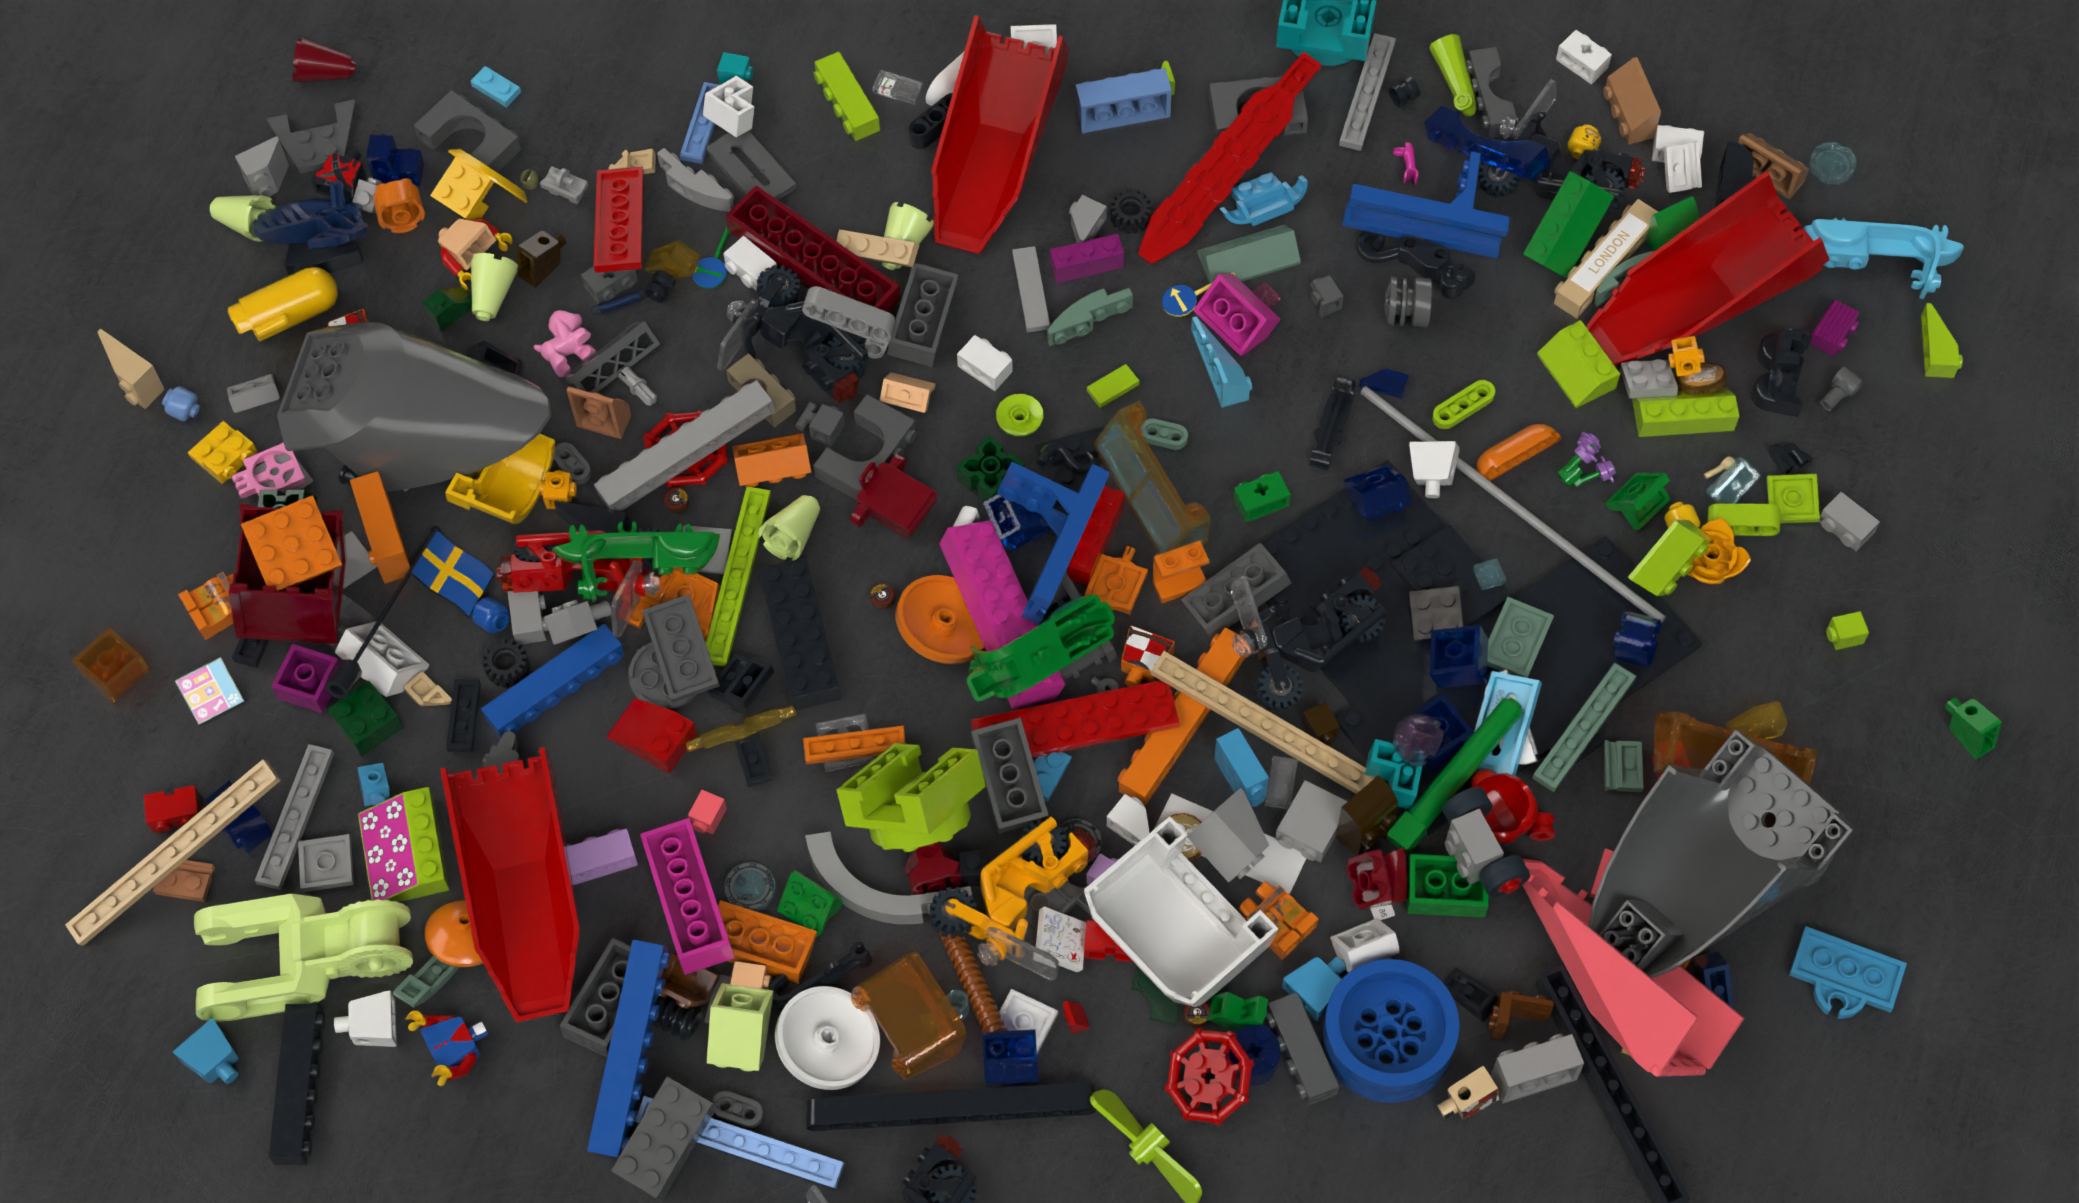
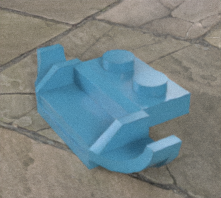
(1264, 199)
(1050, 771)

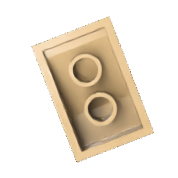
(135, 374)

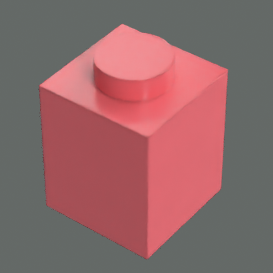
(707, 812)

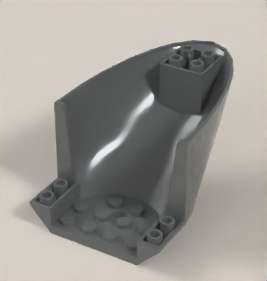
(405, 406)
(1705, 860)

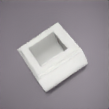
(967, 516)

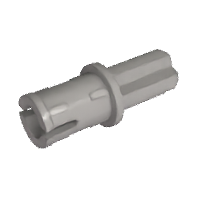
(638, 386)

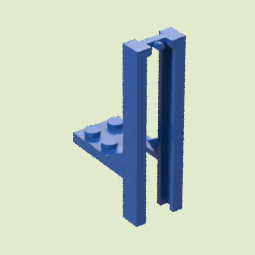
(1456, 216)
(1039, 496)

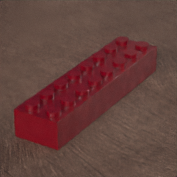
(809, 251)

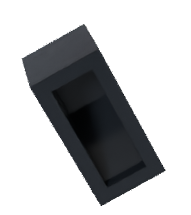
(495, 357)

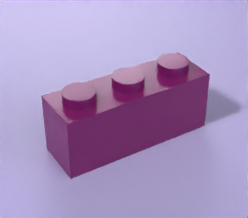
(1086, 258)

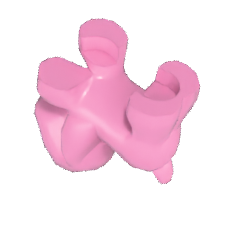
(567, 341)

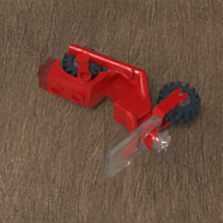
(539, 569)

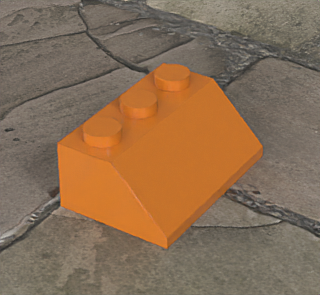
(771, 460)

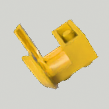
(468, 183)

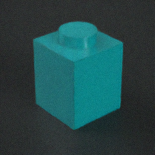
(734, 65)

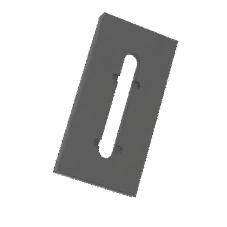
(739, 174)

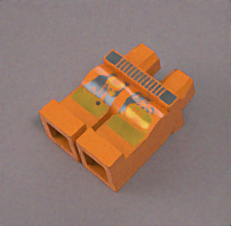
(210, 605)
(1289, 917)

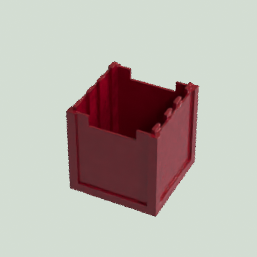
(299, 612)

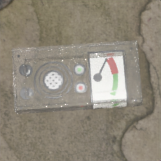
(897, 87)

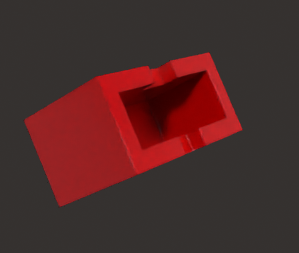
(172, 810)
(1099, 944)

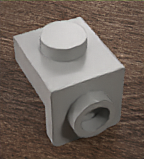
(365, 192)

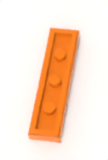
(851, 744)

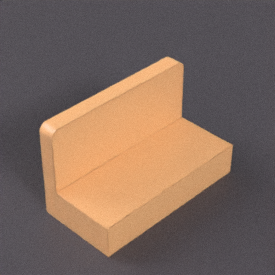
(906, 392)

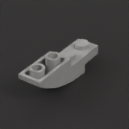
(696, 187)

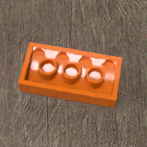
(767, 941)

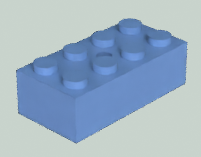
(1123, 100)

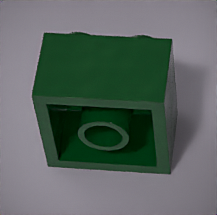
(365, 718)

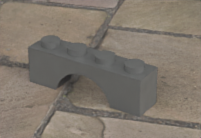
(1484, 69)

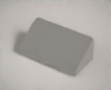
(253, 393)

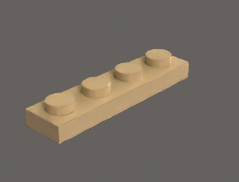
(879, 248)

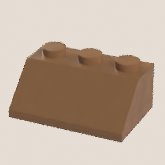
(1632, 102)
(1784, 171)

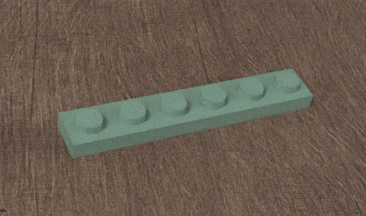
(1584, 727)

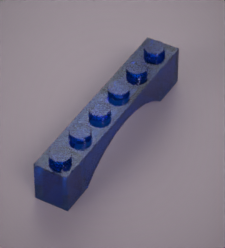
(1521, 158)

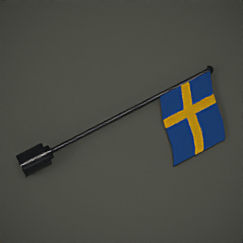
(444, 572)

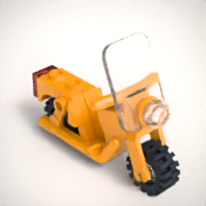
(1003, 895)

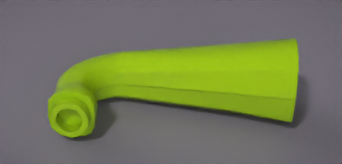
(1451, 61)

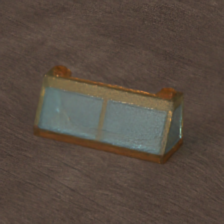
(1147, 485)

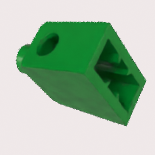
(1973, 726)

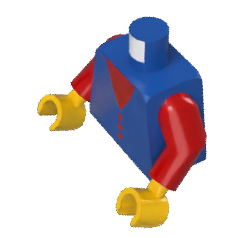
(449, 1043)

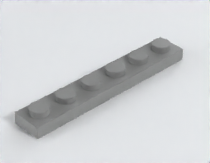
(1367, 92)
(294, 817)

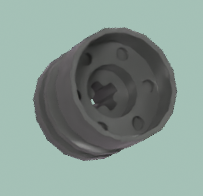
(1408, 301)

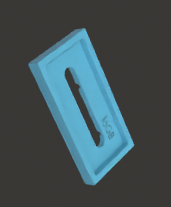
(1527, 693)

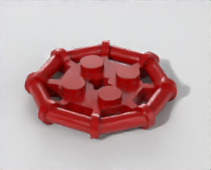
(718, 460)
(1195, 1076)

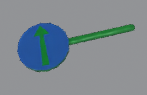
(711, 271)

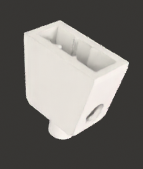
(1434, 464)
(370, 1020)

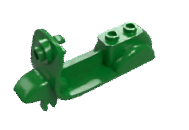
(668, 550)
(1039, 653)

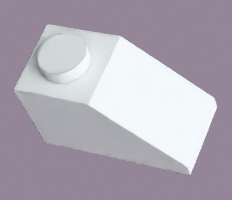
(1129, 819)

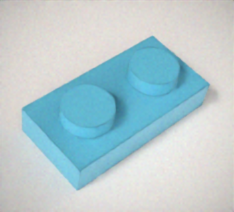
(495, 86)

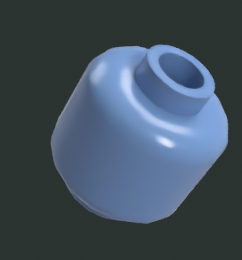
(181, 403)

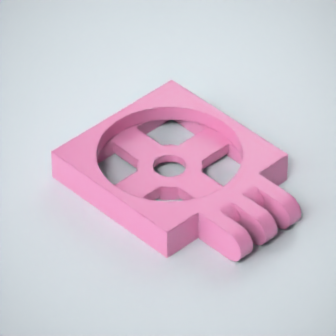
(248, 483)

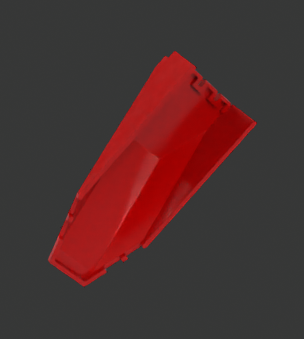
(991, 133)
(1708, 274)
(517, 881)

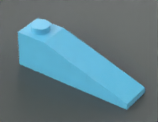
(1223, 370)

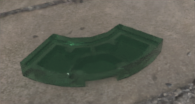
(1161, 1006)

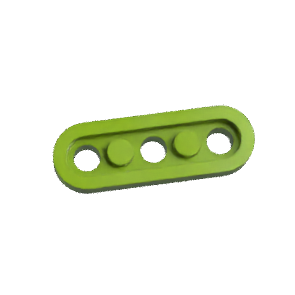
(1467, 397)

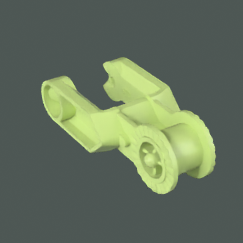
(312, 950)

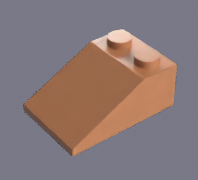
(599, 413)

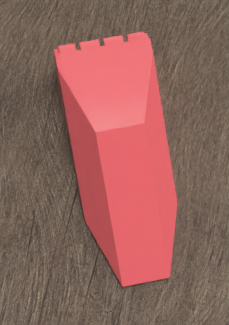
(1662, 1022)

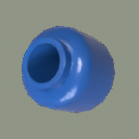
(491, 615)

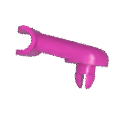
(1409, 160)

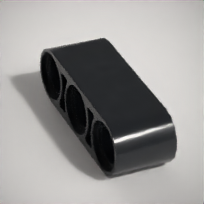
(929, 124)

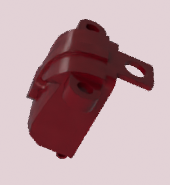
(892, 498)

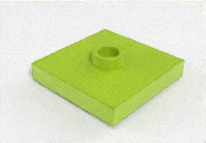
(1795, 496)

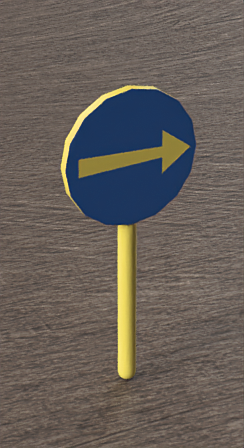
(1181, 299)

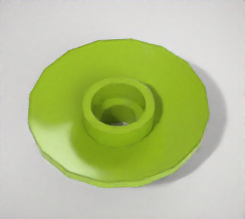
(1019, 406)

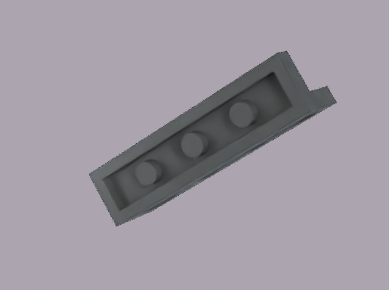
(609, 350)

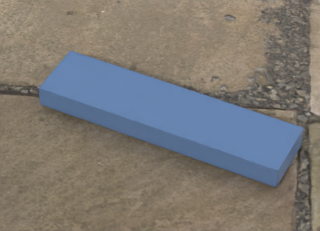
(699, 130)

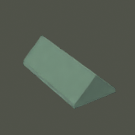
(1252, 254)

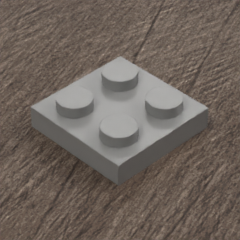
(1648, 378)
(325, 863)

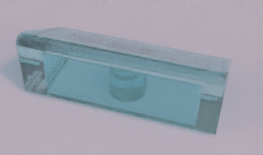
(1733, 482)

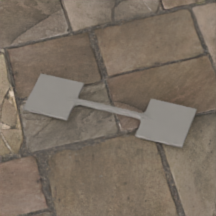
(357, 561)

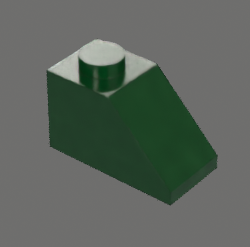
(447, 306)

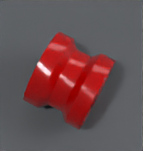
(1542, 829)

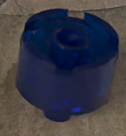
(1637, 639)
(1263, 1043)

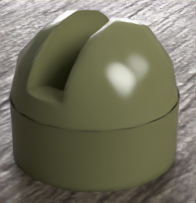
(532, 181)

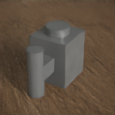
(824, 425)

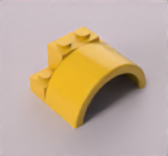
(507, 487)

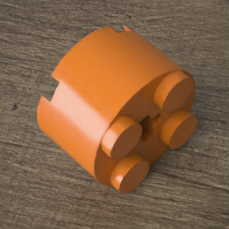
(398, 205)

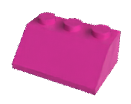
(1236, 313)

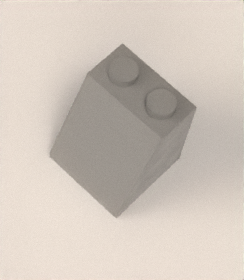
(1231, 837)

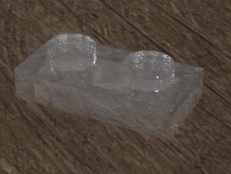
(1281, 782)

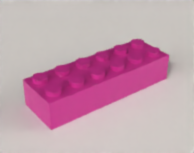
(687, 896)

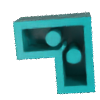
(1401, 775)

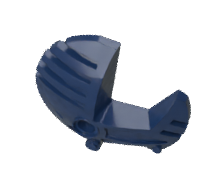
(315, 221)

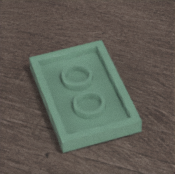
(1517, 637)

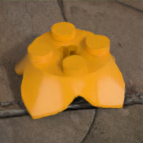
(1727, 559)

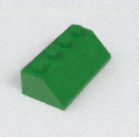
(1568, 224)

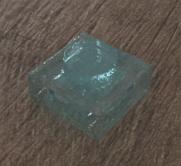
(1489, 574)

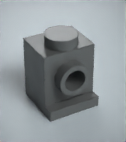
(1326, 295)

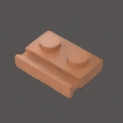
(187, 881)

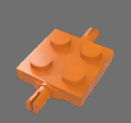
(1117, 581)

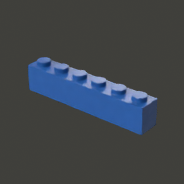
(553, 681)

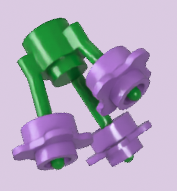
(1586, 450)

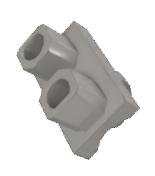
(564, 184)

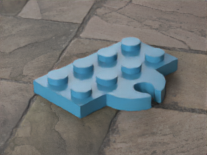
(1846, 973)

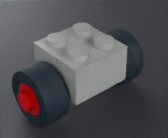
(1476, 846)

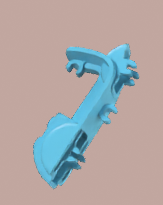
(1852, 242)

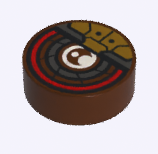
(676, 500)
(882, 596)
(1197, 1015)

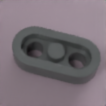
(573, 464)
(738, 1109)

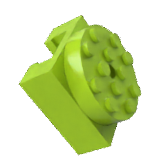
(909, 805)

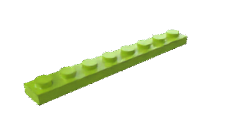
(737, 575)

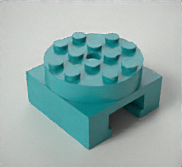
(1345, 38)

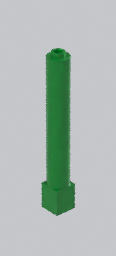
(1414, 823)

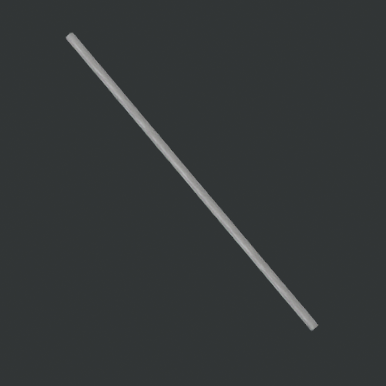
(1518, 509)

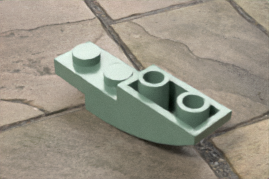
(1079, 317)

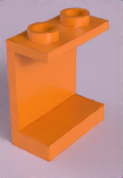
(1179, 571)

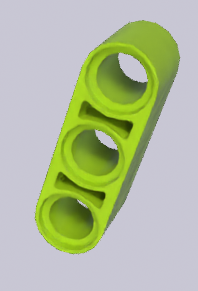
(1748, 518)

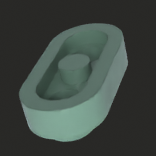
(1165, 433)

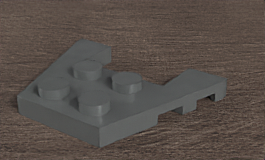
(313, 146)
(1058, 899)

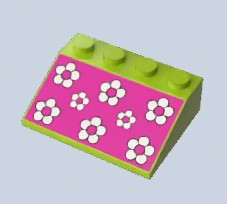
(403, 847)

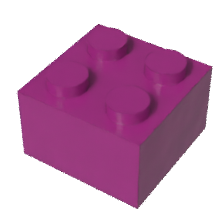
(304, 678)

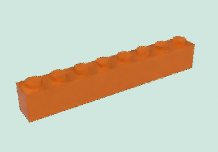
(1164, 747)

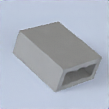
(1311, 822)

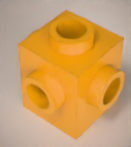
(1686, 356)
(557, 486)

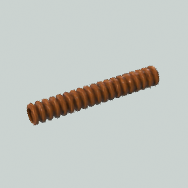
(973, 983)

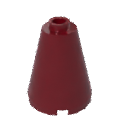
(320, 62)

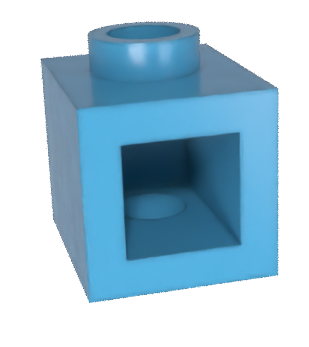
(373, 784)

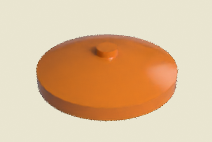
(937, 621)

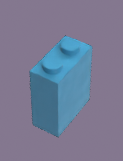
(1241, 766)

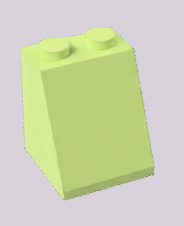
(739, 1027)

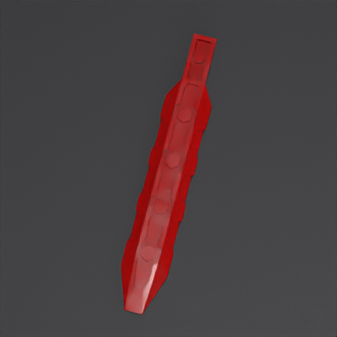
(1225, 163)

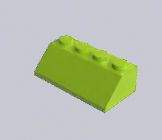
(1686, 413)

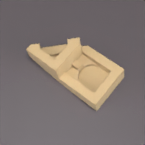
(642, 158)
(425, 692)

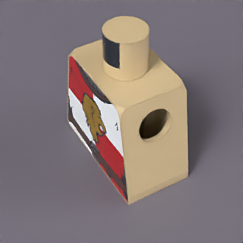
(1476, 1086)

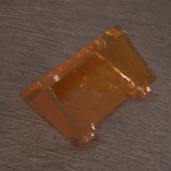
(912, 1015)

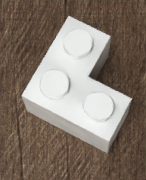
(730, 106)

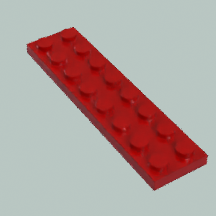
(1093, 718)

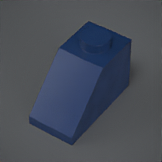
(1714, 973)

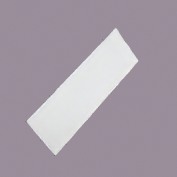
(1278, 866)

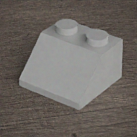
(263, 167)

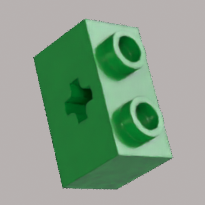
(1261, 496)

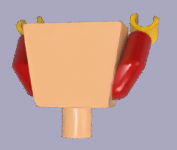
(465, 240)

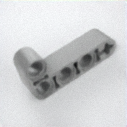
(852, 317)

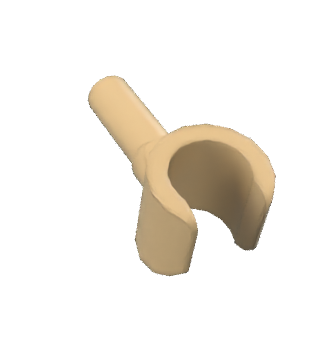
(1723, 466)

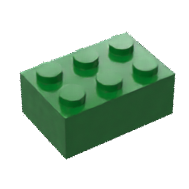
(1440, 890)

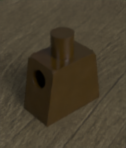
(539, 257)

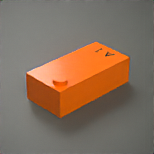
(381, 527)

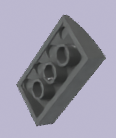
(1213, 602)

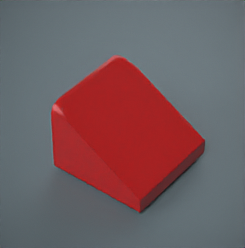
(1075, 1016)

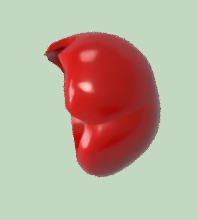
(1512, 802)

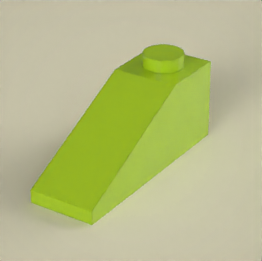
(1939, 346)

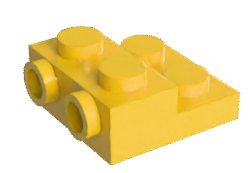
(222, 452)

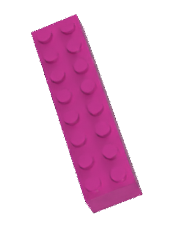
(993, 597)

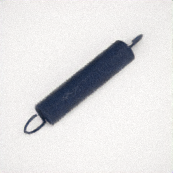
(619, 302)

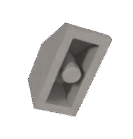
(1087, 218)

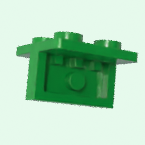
(808, 903)

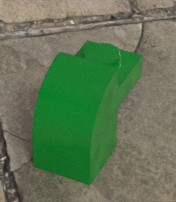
(1234, 1012)

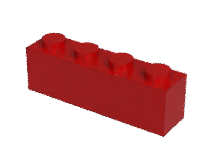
(1096, 535)

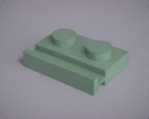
(1623, 766)

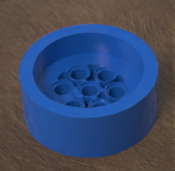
(1420, 1000)

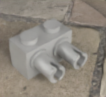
(575, 619)

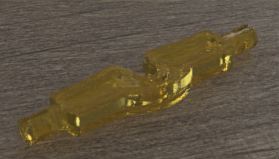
(731, 732)

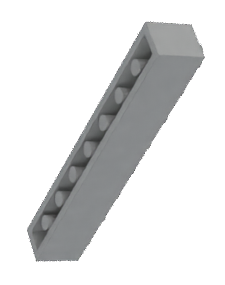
(685, 447)

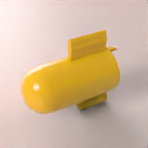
(285, 303)

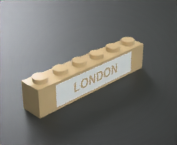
(1610, 251)

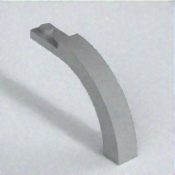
(860, 897)

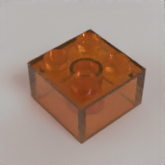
(110, 665)

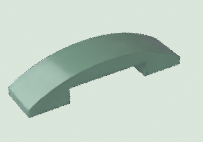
(1616, 278)
(425, 982)

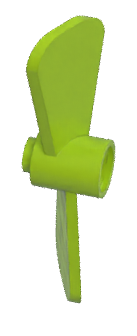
(1147, 1145)

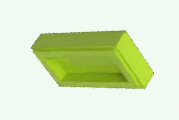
(1113, 385)

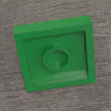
(1640, 498)

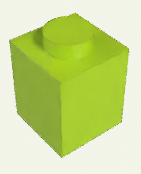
(1847, 630)

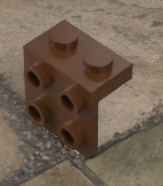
(688, 989)
(1516, 1006)

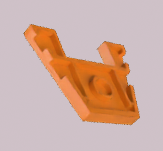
(701, 590)

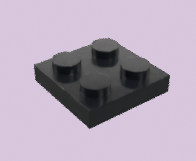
(1435, 610)

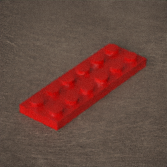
(619, 219)

